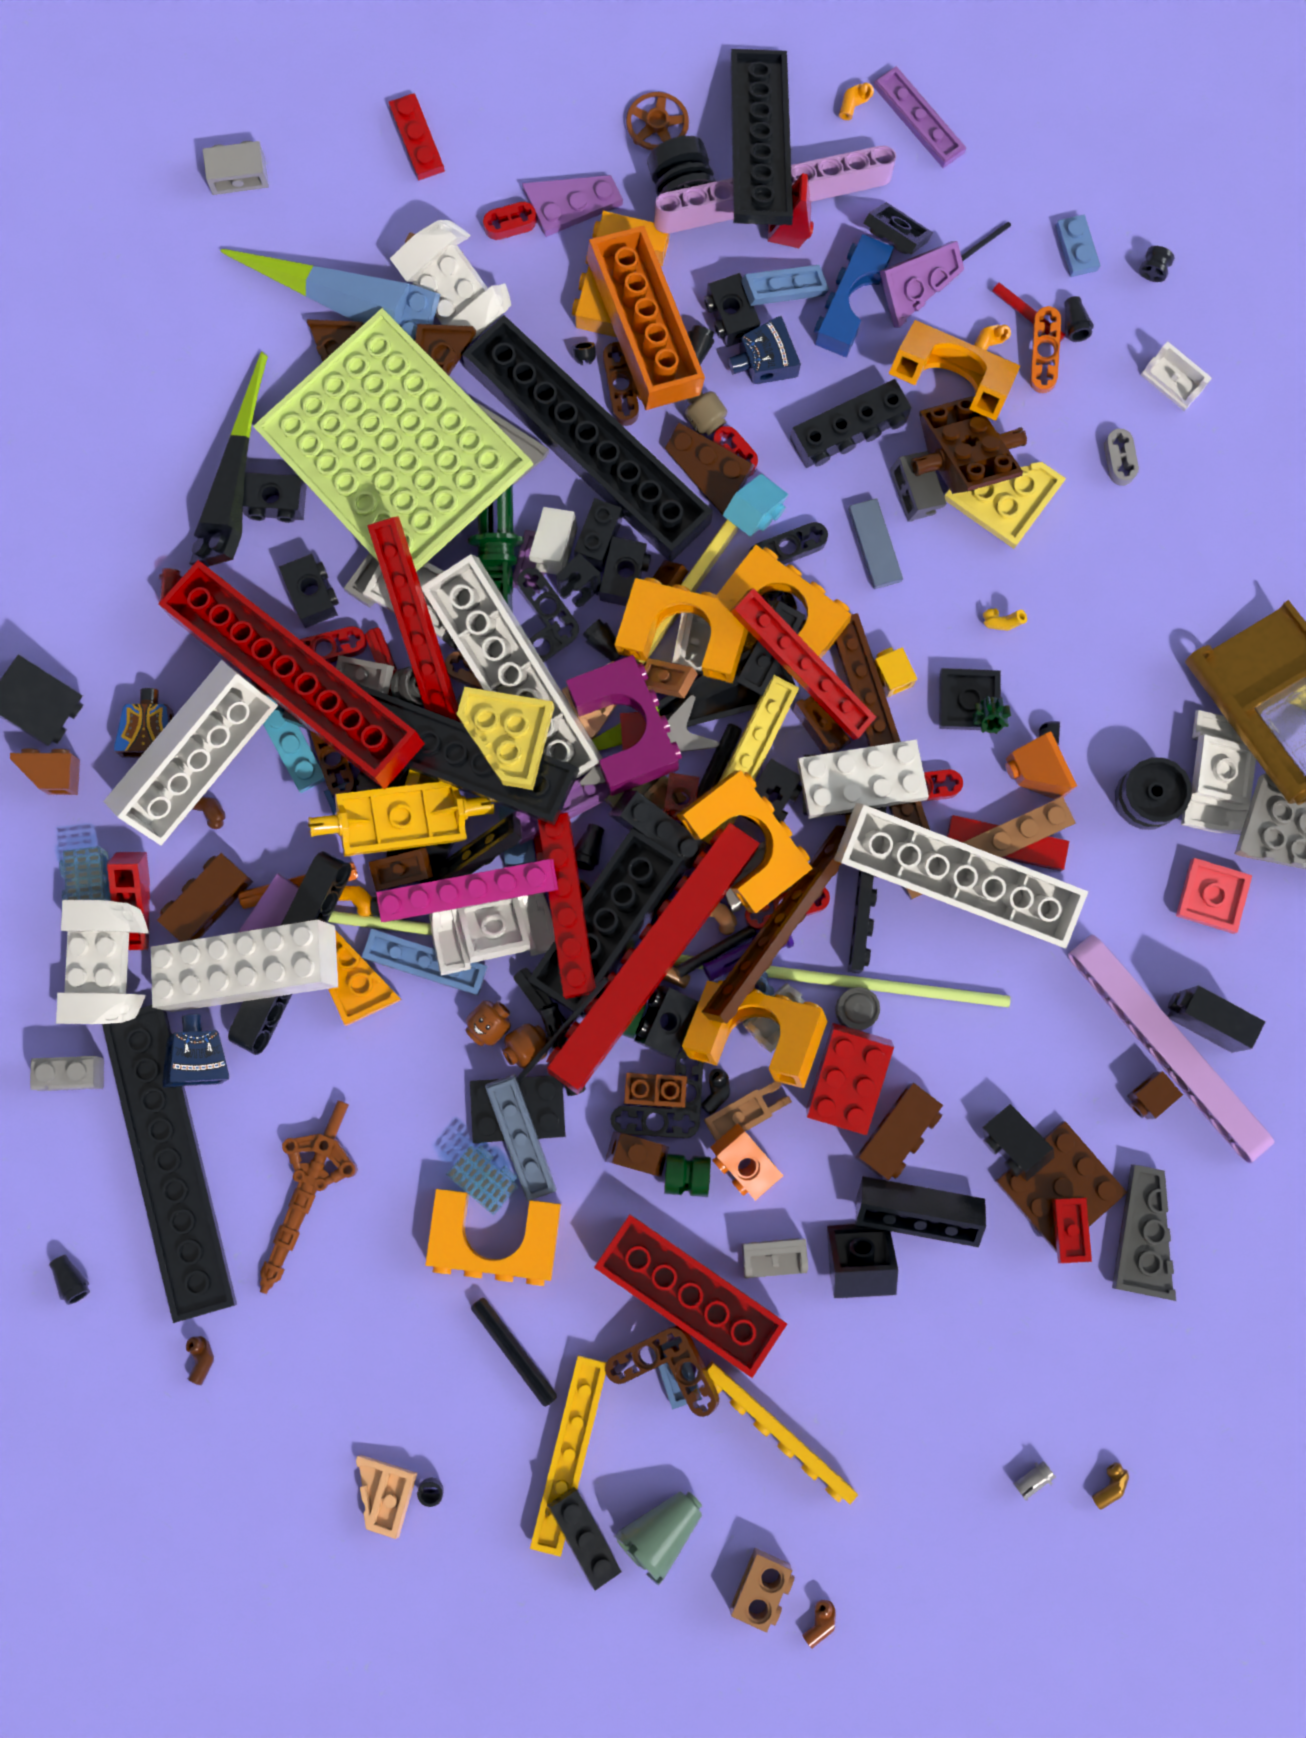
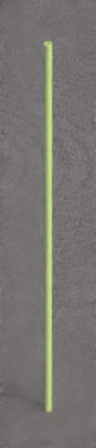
(772, 971)

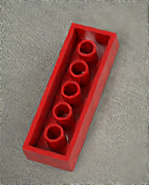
(690, 1295)

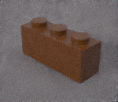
(204, 899)
(900, 1132)

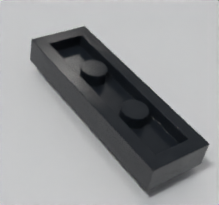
(760, 664)
(584, 1538)

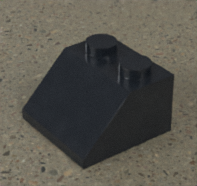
(861, 1261)

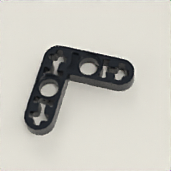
(809, 548)
(550, 632)
(691, 1108)

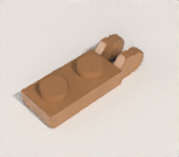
(746, 1111)

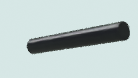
(714, 951)

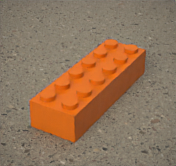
(645, 317)

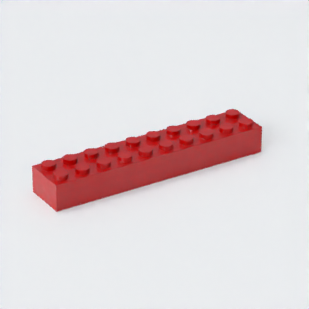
(292, 674)

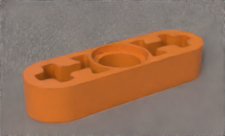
(1038, 328)

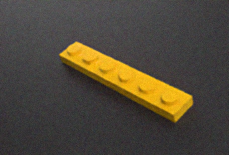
(789, 1443)
(569, 1449)

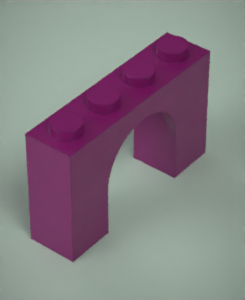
(625, 685)

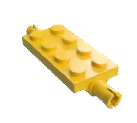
(399, 817)

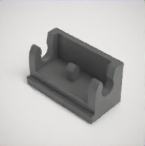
(918, 494)

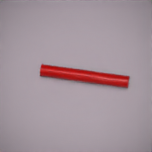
(1021, 307)

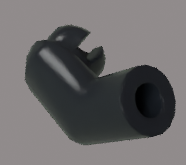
(719, 1090)

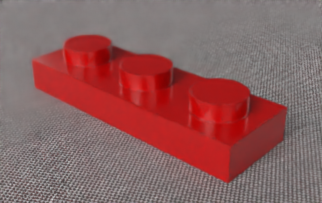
(416, 136)

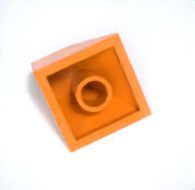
(1041, 768)

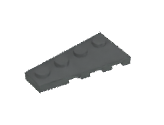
(1144, 1239)

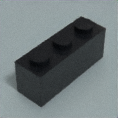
(639, 813)

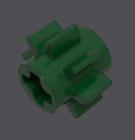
(991, 714)

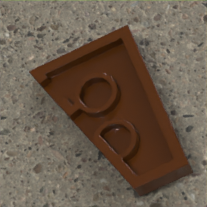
(709, 465)

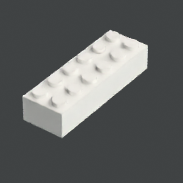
(190, 753)
(244, 966)

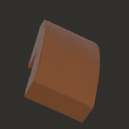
(655, 1090)

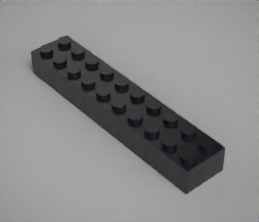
(587, 438)

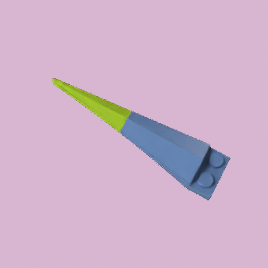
(349, 293)

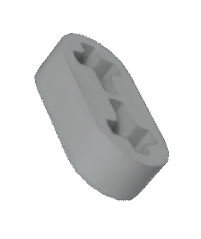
(1115, 458)

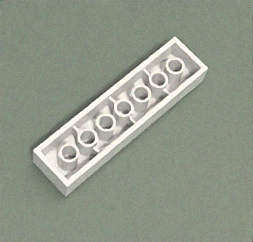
(504, 654)
(960, 875)

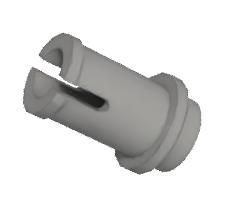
(1034, 1480)

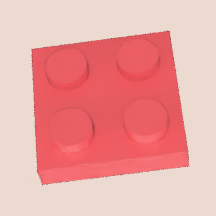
(1214, 895)

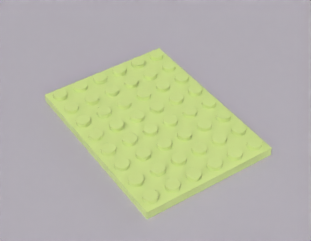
(392, 437)

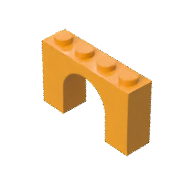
(590, 309)
(931, 348)
(766, 574)
(653, 603)
(782, 861)
(799, 1032)
(451, 1250)

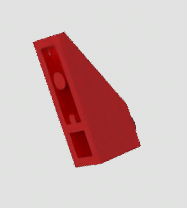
(802, 226)
(131, 884)

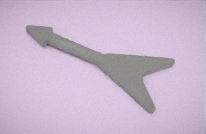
(685, 740)

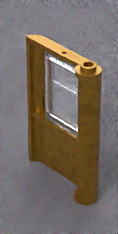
(1262, 693)

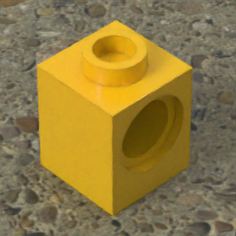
(894, 671)

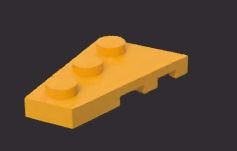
(359, 986)

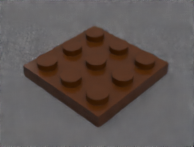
(1071, 1174)

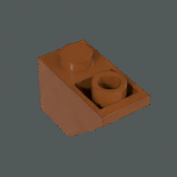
(50, 772)

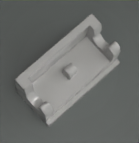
(775, 1258)

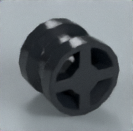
(1156, 264)

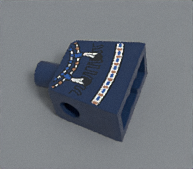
(767, 354)
(194, 1056)

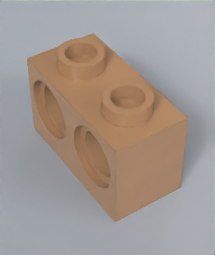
(754, 1588)

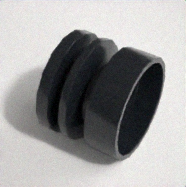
(679, 164)

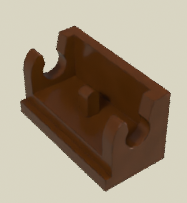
(820, 726)

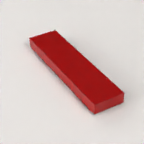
(1045, 853)

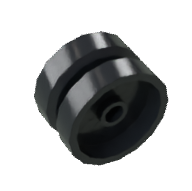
(1153, 793)

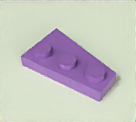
(571, 201)
(919, 278)

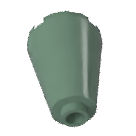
(660, 1534)

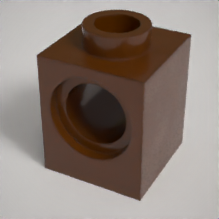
(1154, 1096)

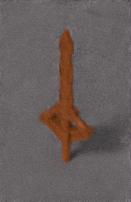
(311, 1179)

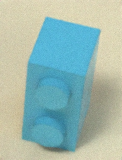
(756, 505)

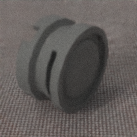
(405, 686)
(857, 1008)

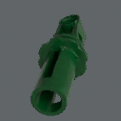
(497, 549)

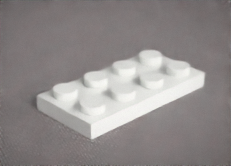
(864, 776)

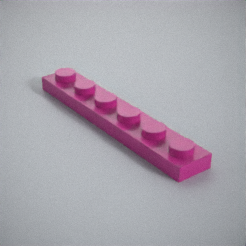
(467, 890)

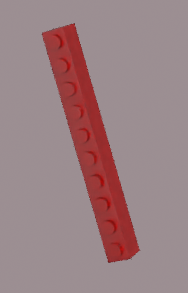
(652, 959)

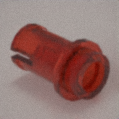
(168, 580)

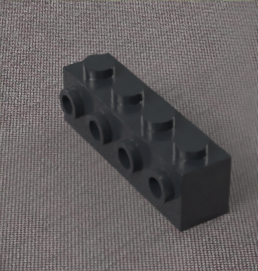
(850, 424)
(920, 1211)

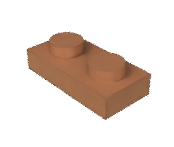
(669, 677)

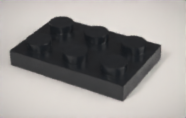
(543, 1100)

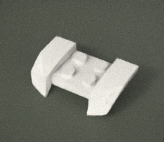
(438, 264)
(1220, 777)
(491, 931)
(98, 962)

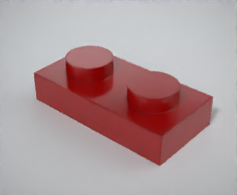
(1072, 1230)

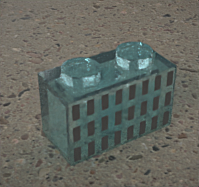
(85, 874)
(483, 1179)

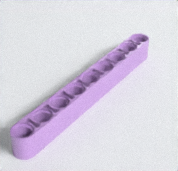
(826, 178)
(1171, 1049)

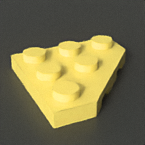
(1010, 505)
(507, 732)

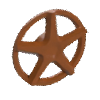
(656, 119)

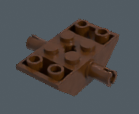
(966, 447)

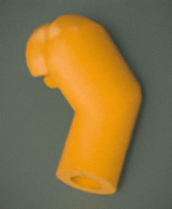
(854, 97)
(992, 336)

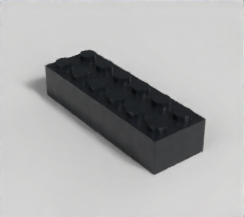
(616, 911)

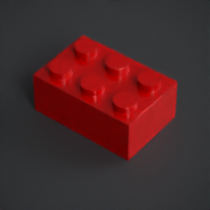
(849, 1078)

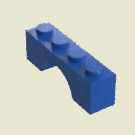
(841, 325)

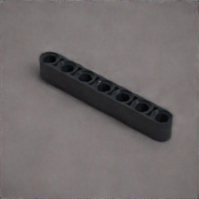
(313, 901)

